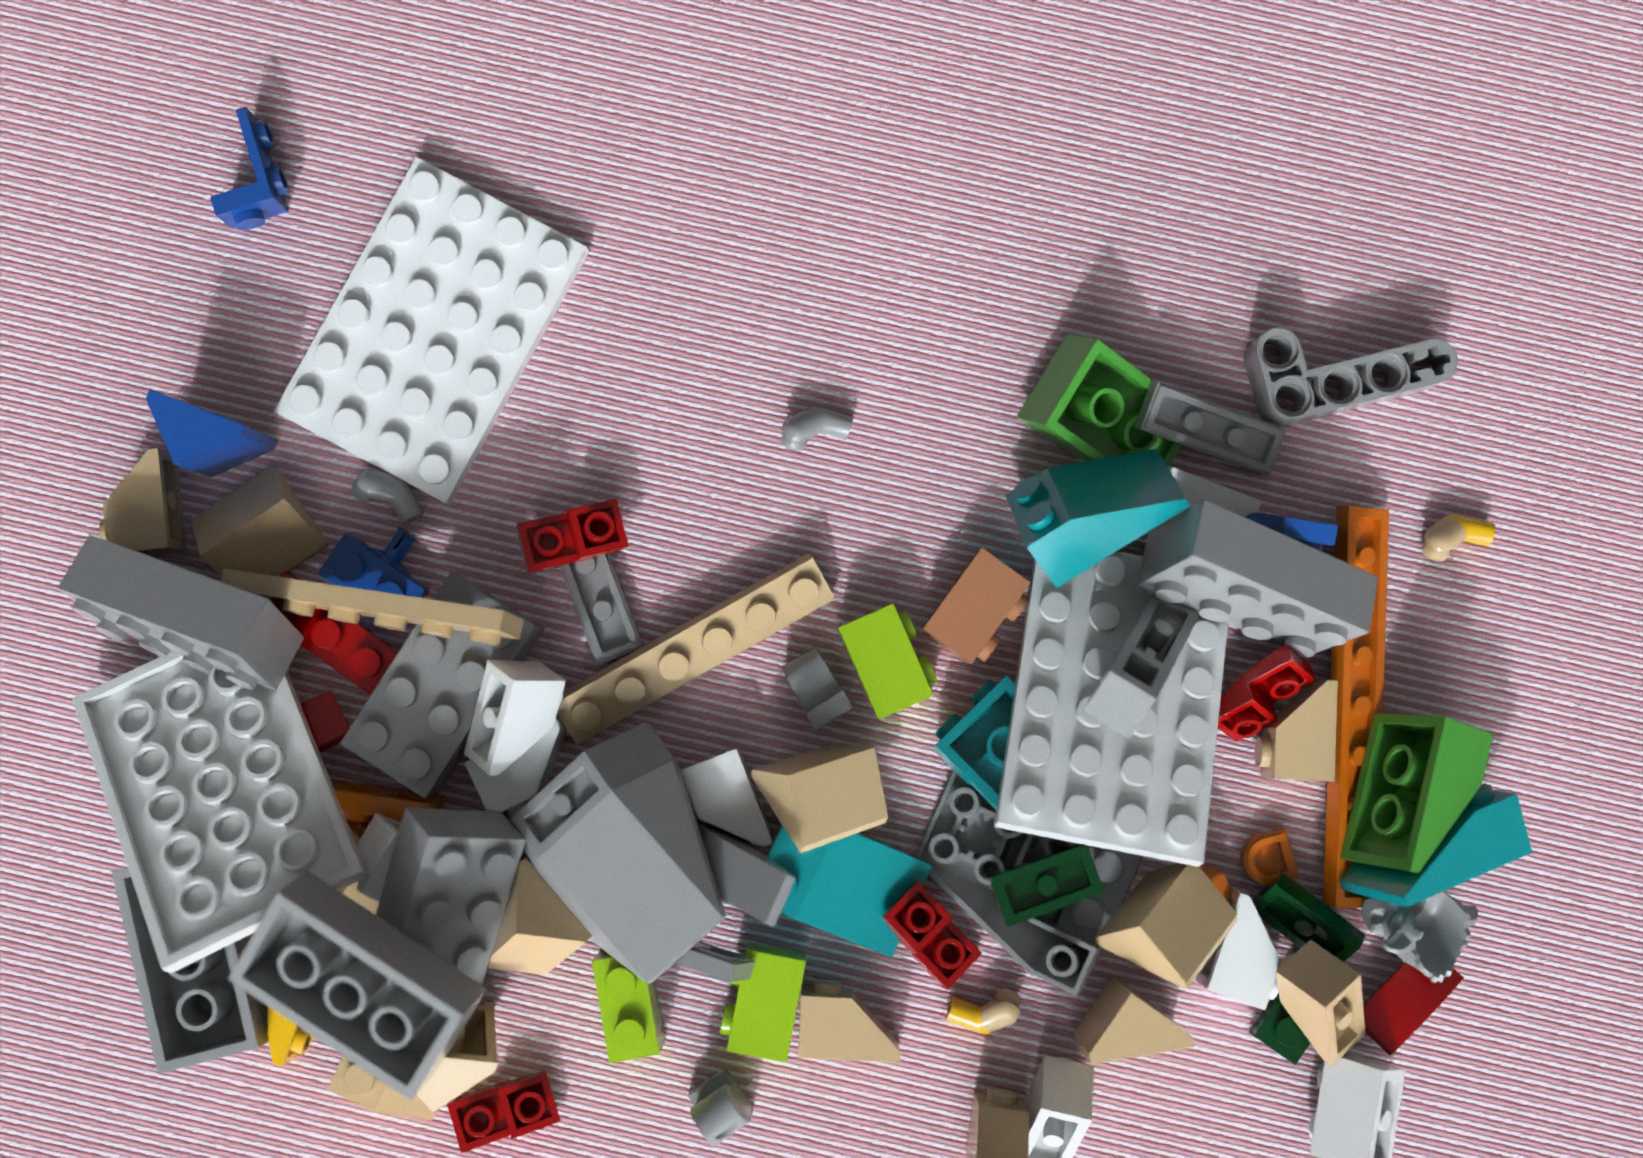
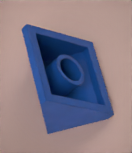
(204, 439)

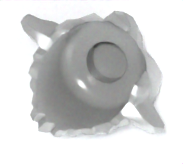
(1425, 933)

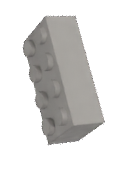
(1257, 580)
(181, 614)
(428, 696)
(452, 883)
(356, 983)
(196, 1009)

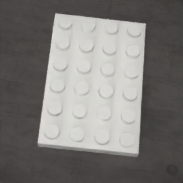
(432, 330)
(1082, 779)
(212, 800)

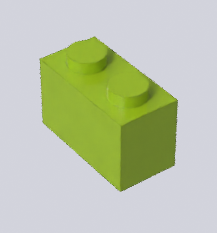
(886, 660)
(765, 1004)
(627, 1011)

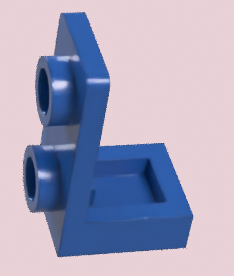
(252, 204)

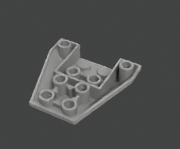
(969, 849)
(625, 851)

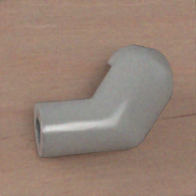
(812, 421)
(381, 485)

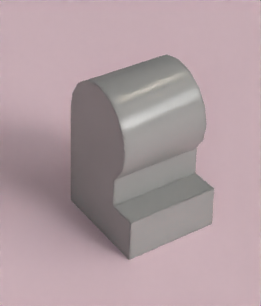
(816, 688)
(719, 1107)

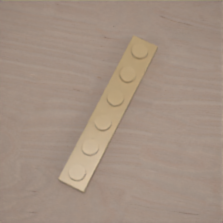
(388, 609)
(693, 648)

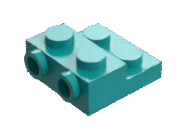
(978, 740)

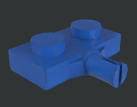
(369, 568)

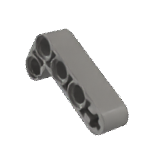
(1352, 376)

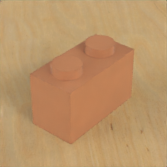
(977, 607)

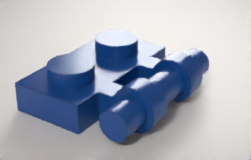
(1307, 532)

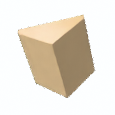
(258, 528)
(824, 793)
(1170, 923)
(535, 927)
(1127, 1026)
(467, 1062)

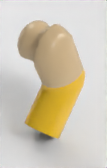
(1452, 531)
(986, 1018)

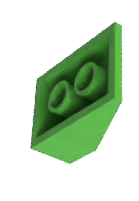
(1091, 403)
(1412, 788)

